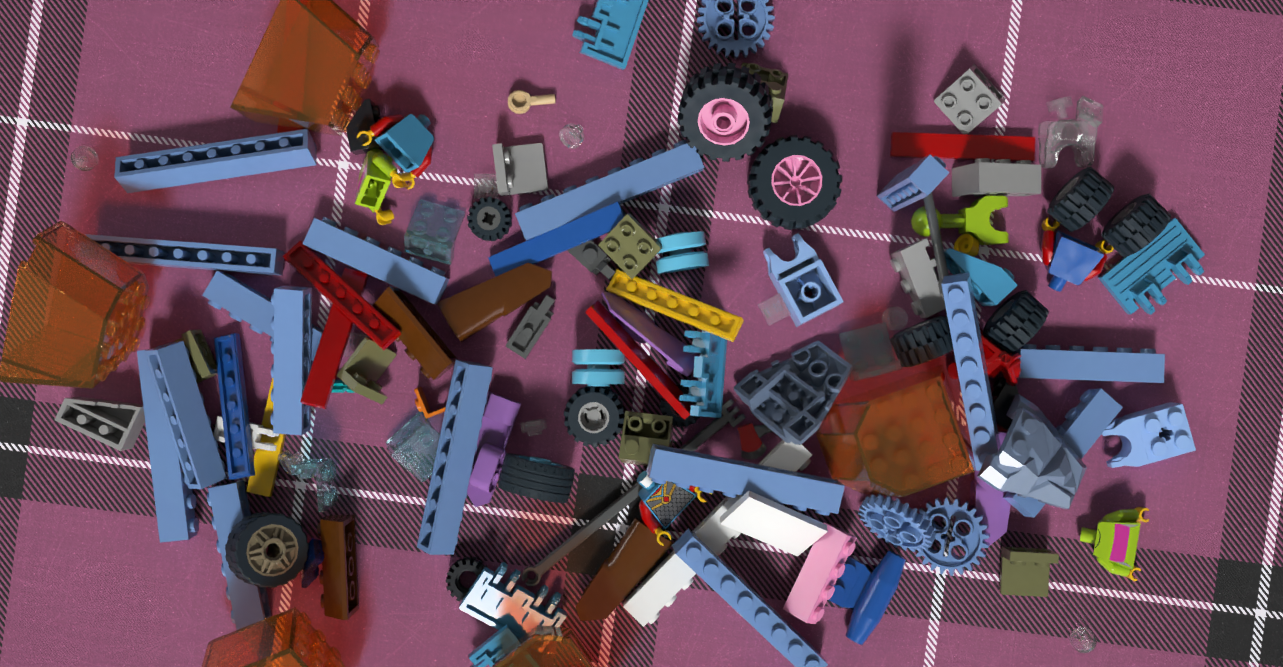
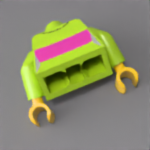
(374, 182)
(1116, 540)

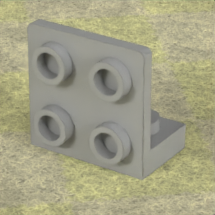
(969, 100)
(520, 169)

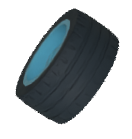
(536, 478)

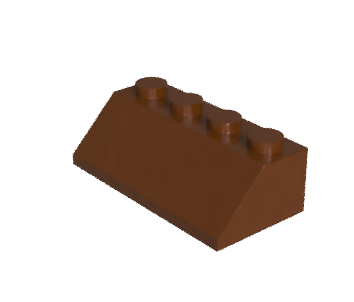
(416, 333)
(339, 566)

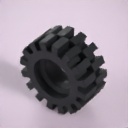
(456, 569)

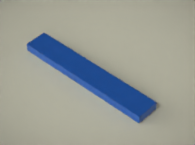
(558, 239)
(234, 406)

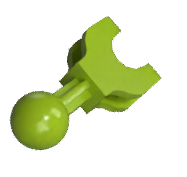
(968, 220)

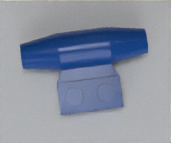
(867, 593)

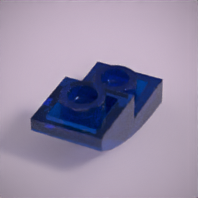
(315, 558)

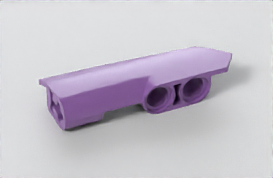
(643, 330)
(493, 437)
(990, 504)

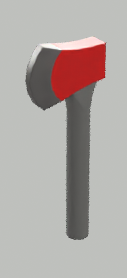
(750, 440)

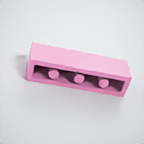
(820, 574)

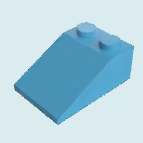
(988, 281)

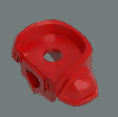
(996, 362)

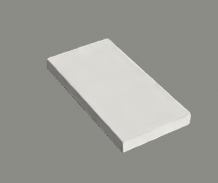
(773, 523)

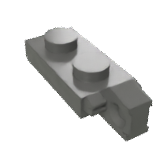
(592, 258)
(531, 327)

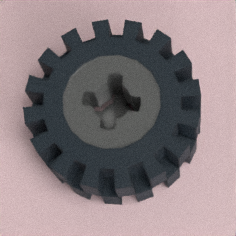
(497, 220)

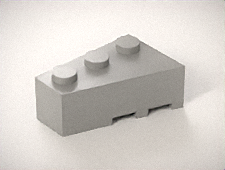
(997, 178)
(919, 278)
(104, 420)

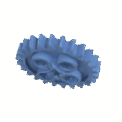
(756, 19)
(897, 523)
(970, 541)

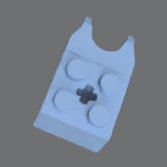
(799, 274)
(1141, 436)

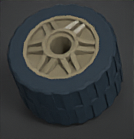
(285, 553)

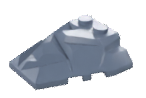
(796, 392)
(1034, 459)

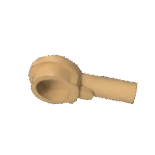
(521, 101)

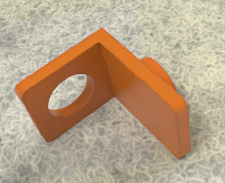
(422, 404)

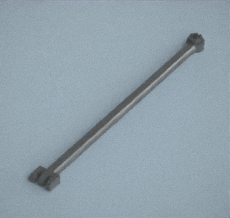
(626, 498)

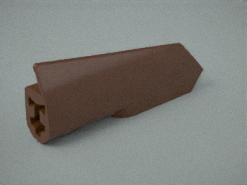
(494, 298)
(621, 571)

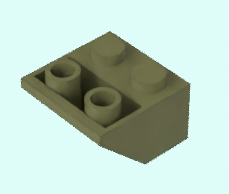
(777, 84)
(639, 434)

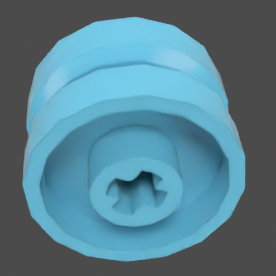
(680, 250)
(598, 367)

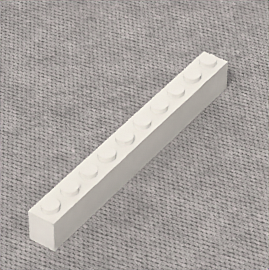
(673, 573)

